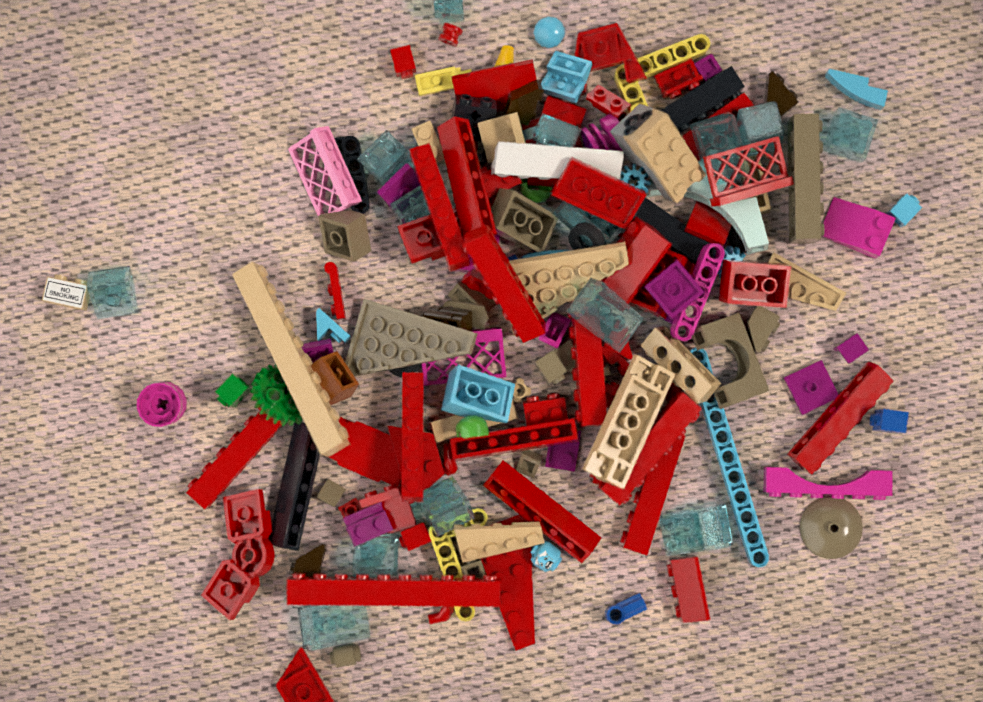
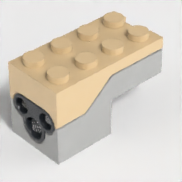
(658, 147)

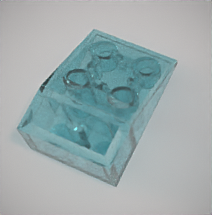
(696, 530)

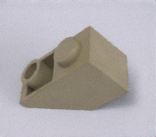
(760, 326)

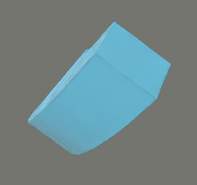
(857, 88)

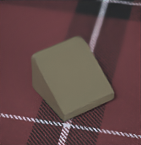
(529, 463)
(331, 493)

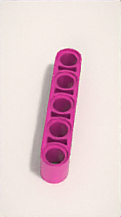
(706, 284)

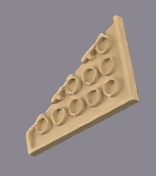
(562, 275)

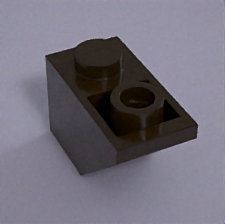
(778, 92)
(524, 101)

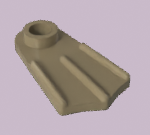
(479, 313)

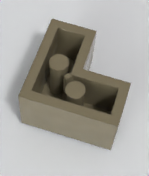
(556, 364)

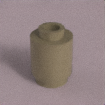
(345, 655)

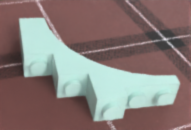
(742, 214)

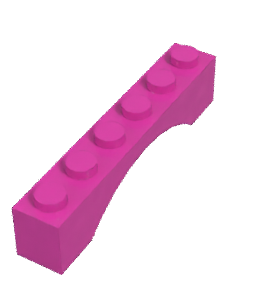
(872, 483)

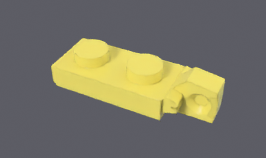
(437, 80)

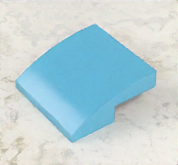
(566, 76)

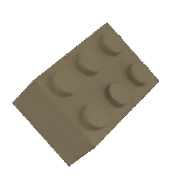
(522, 220)

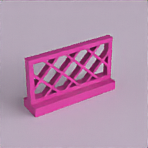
(484, 335)

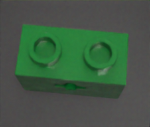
(232, 391)

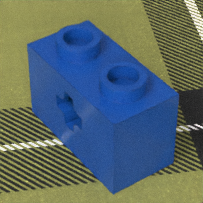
(889, 421)

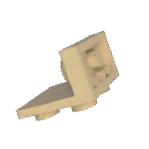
(500, 129)

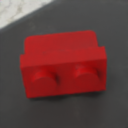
(398, 512)

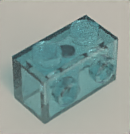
(410, 206)

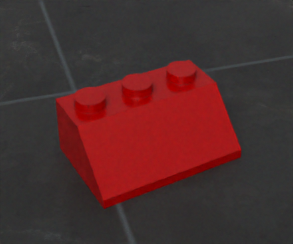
(688, 589)

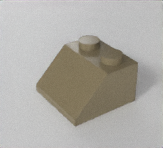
(345, 234)

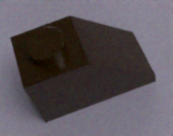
(310, 562)

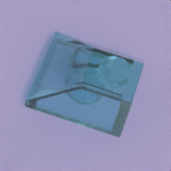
(377, 556)

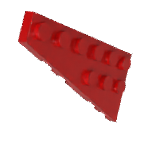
(516, 590)

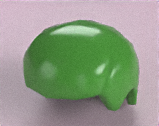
(535, 195)
(472, 427)

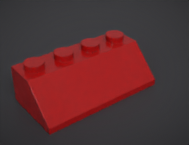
(644, 251)

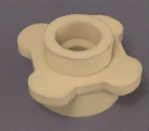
(525, 391)

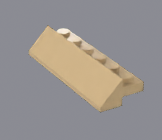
(628, 422)

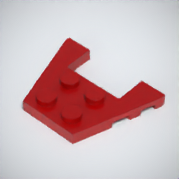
(608, 48)

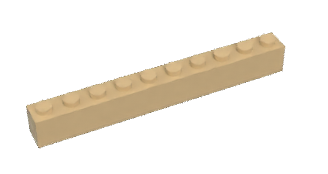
(291, 359)

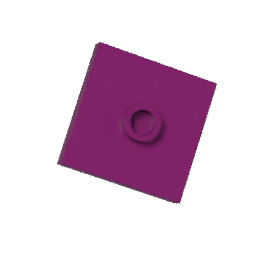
(399, 185)
(674, 289)
(811, 387)

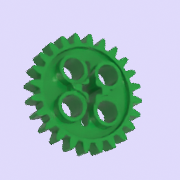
(280, 407)

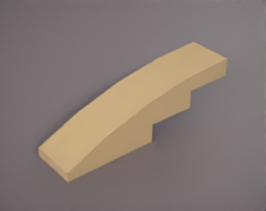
(445, 428)

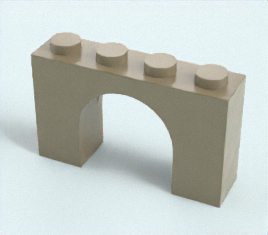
(733, 335)

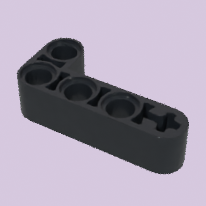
(359, 175)

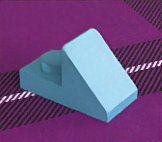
(325, 324)

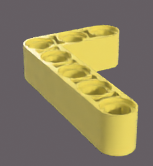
(655, 68)
(453, 560)

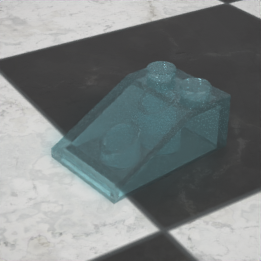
(716, 136)
(605, 314)
(332, 625)

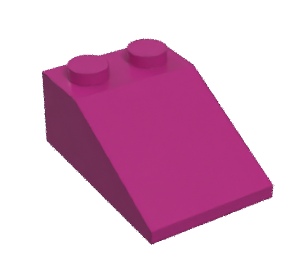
(857, 227)

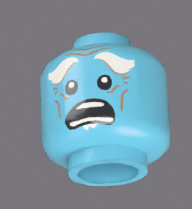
(546, 556)

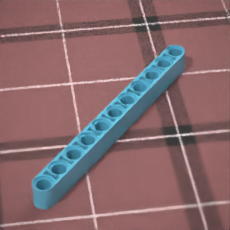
(734, 465)

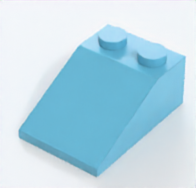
(477, 394)

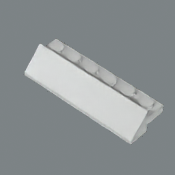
(550, 161)

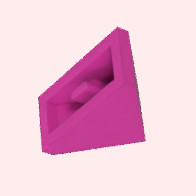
(555, 329)

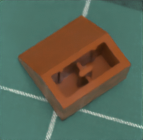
(335, 377)

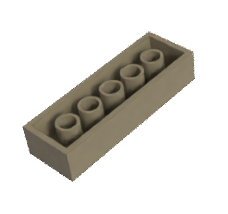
(805, 169)

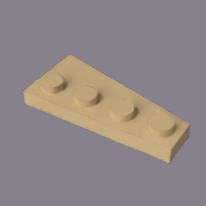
(810, 288)
(486, 541)

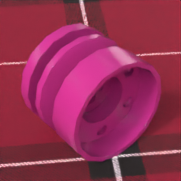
(602, 138)
(149, 401)

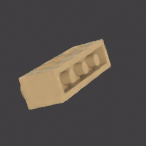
(705, 382)

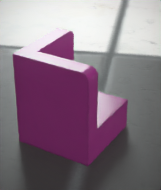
(852, 348)

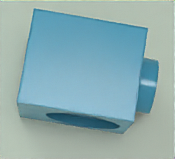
(905, 209)

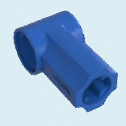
(627, 608)

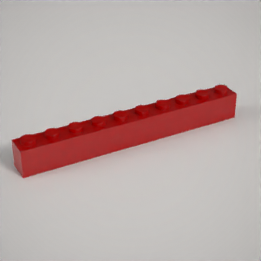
(393, 590)

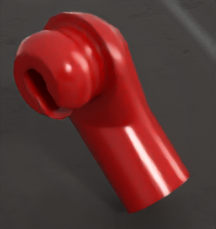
(450, 465)
(441, 616)

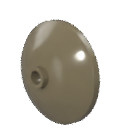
(816, 526)

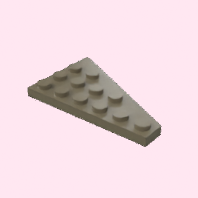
(398, 339)

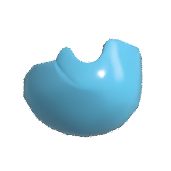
(549, 32)

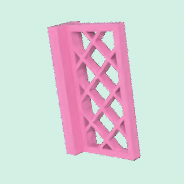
(334, 167)

